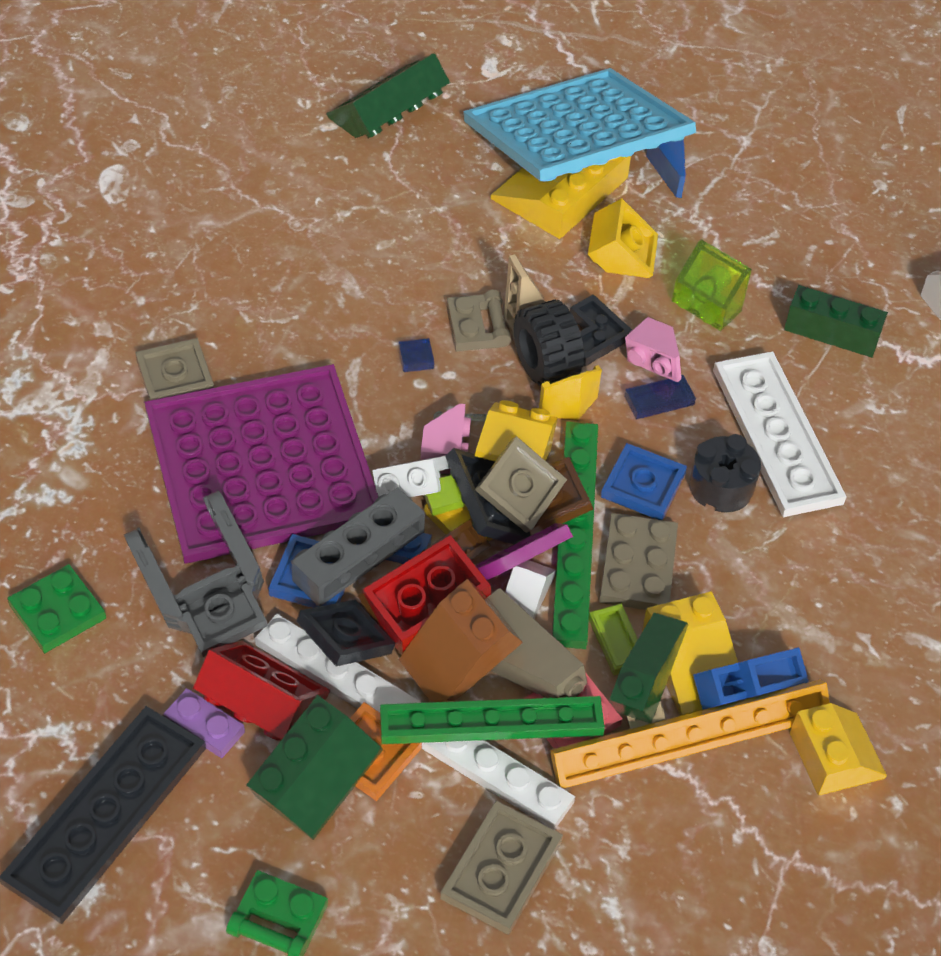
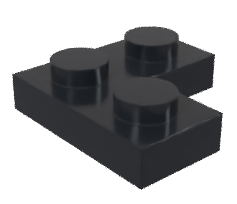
(601, 328)

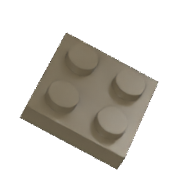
(174, 369)
(521, 484)

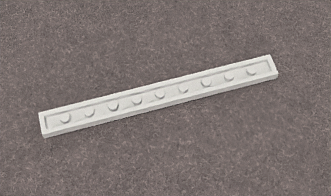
(473, 759)

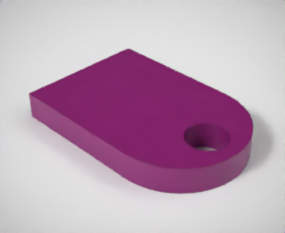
(524, 550)

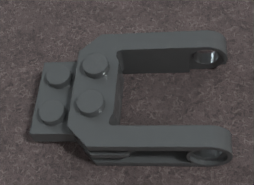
(218, 607)

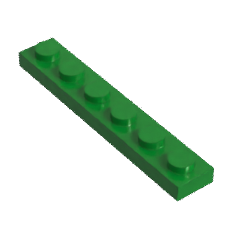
(491, 720)

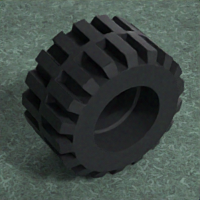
(548, 342)

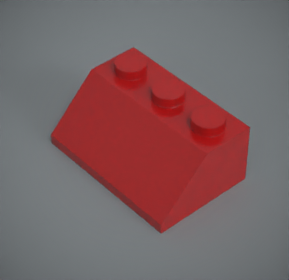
(414, 590)
(256, 687)

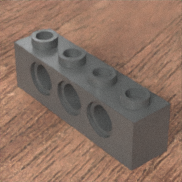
(322, 581)

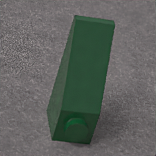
(648, 668)

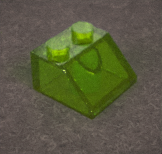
(712, 285)

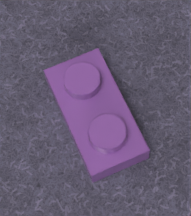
(205, 722)

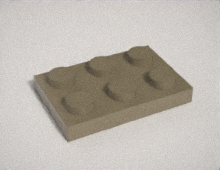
(638, 562)
(501, 867)

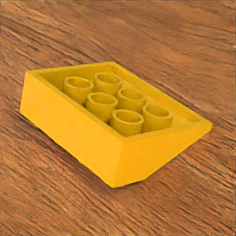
(563, 201)

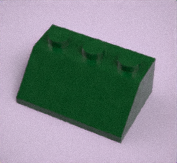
(835, 321)
(314, 767)

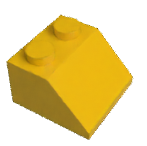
(623, 241)
(507, 421)
(835, 748)

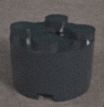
(724, 473)

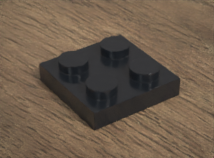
(345, 632)

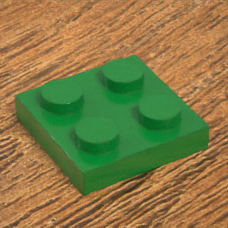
(56, 608)

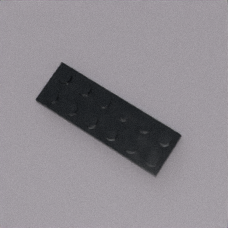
(102, 814)

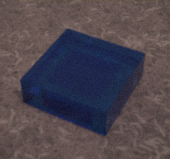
(416, 355)

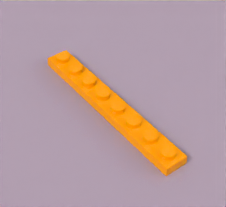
(684, 734)

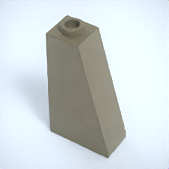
(541, 660)

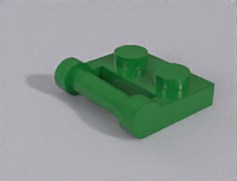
(282, 905)

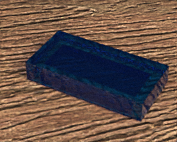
(659, 397)

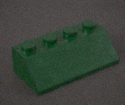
(390, 97)

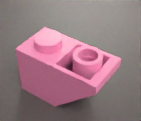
(654, 348)
(445, 434)

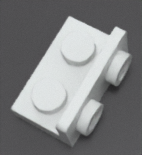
(412, 477)

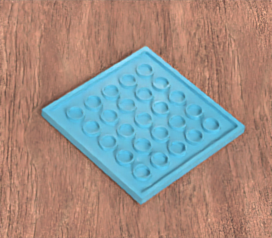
(578, 124)

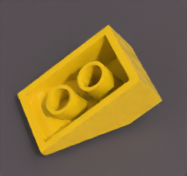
(703, 648)

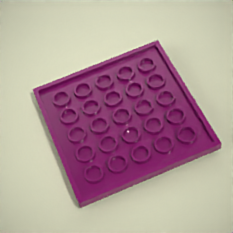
(274, 451)

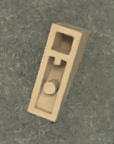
(520, 292)

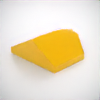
(572, 395)

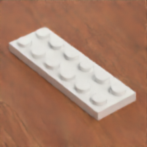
(779, 433)

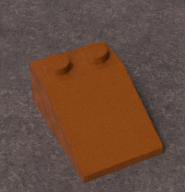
(458, 644)

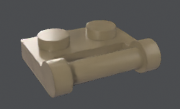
(468, 323)

